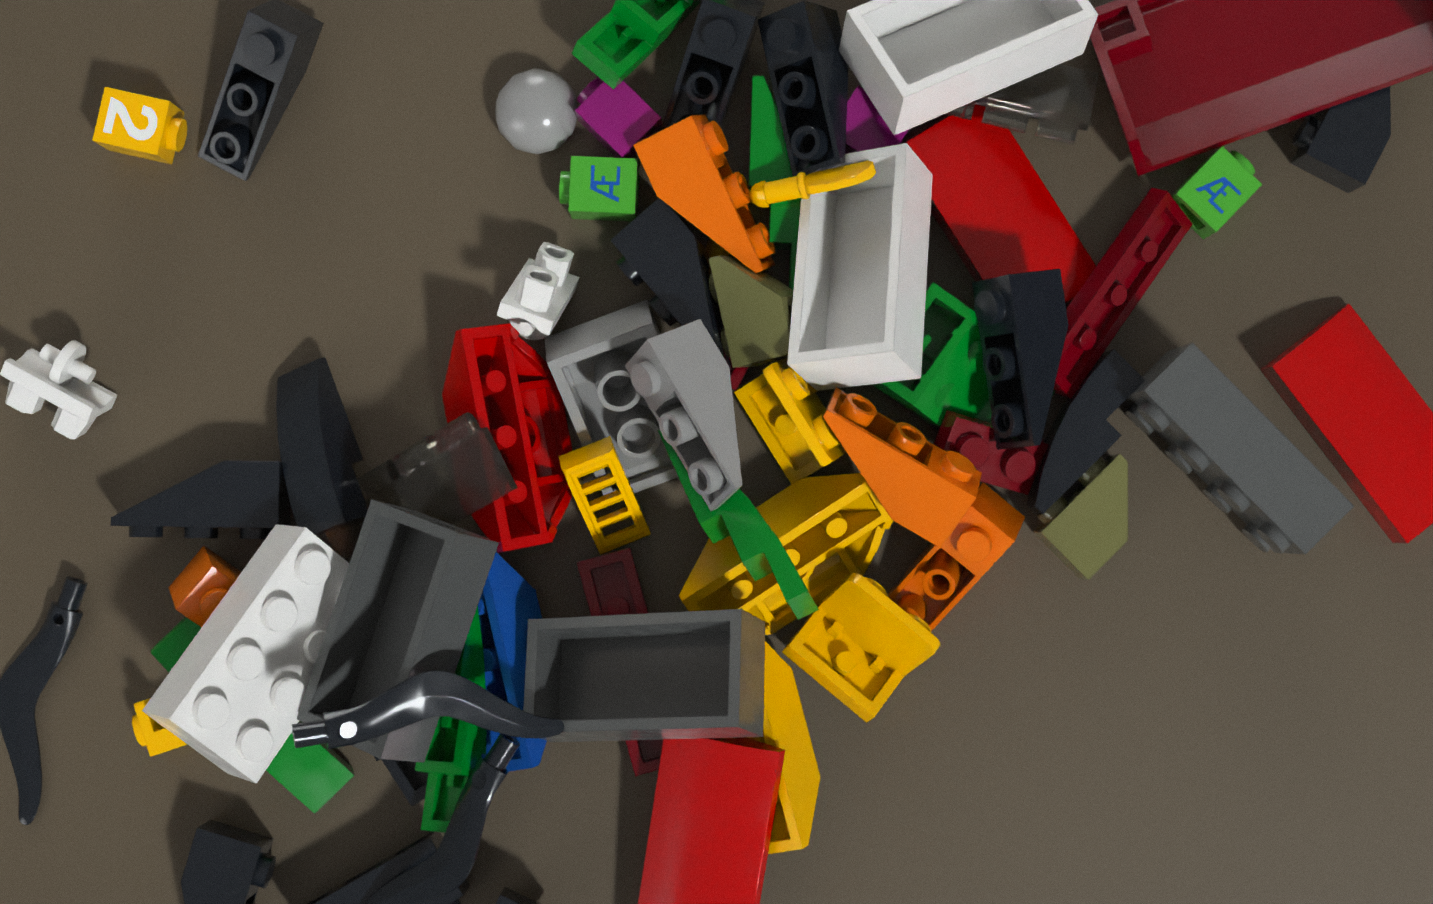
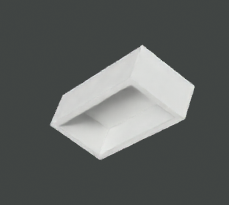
(946, 53)
(863, 275)
(254, 655)

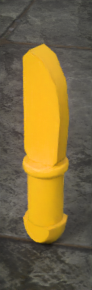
(803, 185)

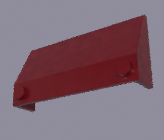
(1228, 69)

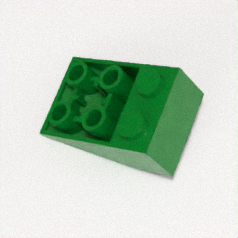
(950, 365)

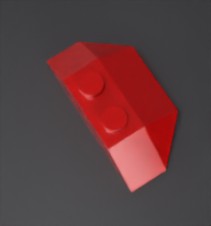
(517, 399)

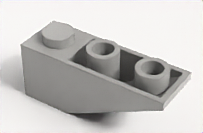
(693, 402)

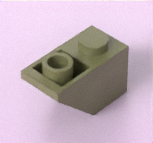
(753, 312)
(1091, 520)

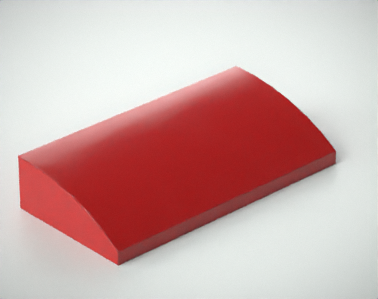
(997, 204)
(1362, 419)
(711, 821)

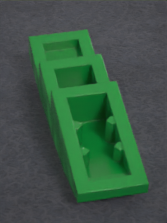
(629, 36)
(770, 162)
(752, 537)
(454, 745)
(307, 772)

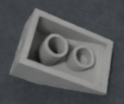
(600, 396)

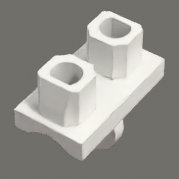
(540, 292)
(61, 380)

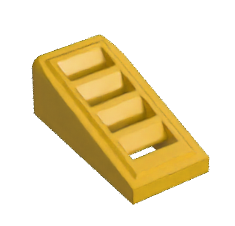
(591, 459)

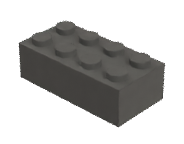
(1236, 453)
(398, 616)
(648, 675)

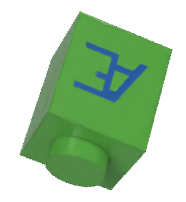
(601, 188)
(1216, 190)

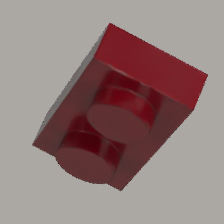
(975, 440)

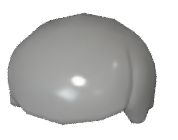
(536, 111)

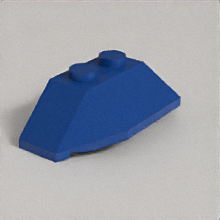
(503, 617)

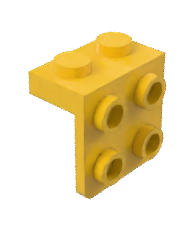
(790, 420)
(861, 645)

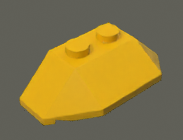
(827, 529)
(800, 777)

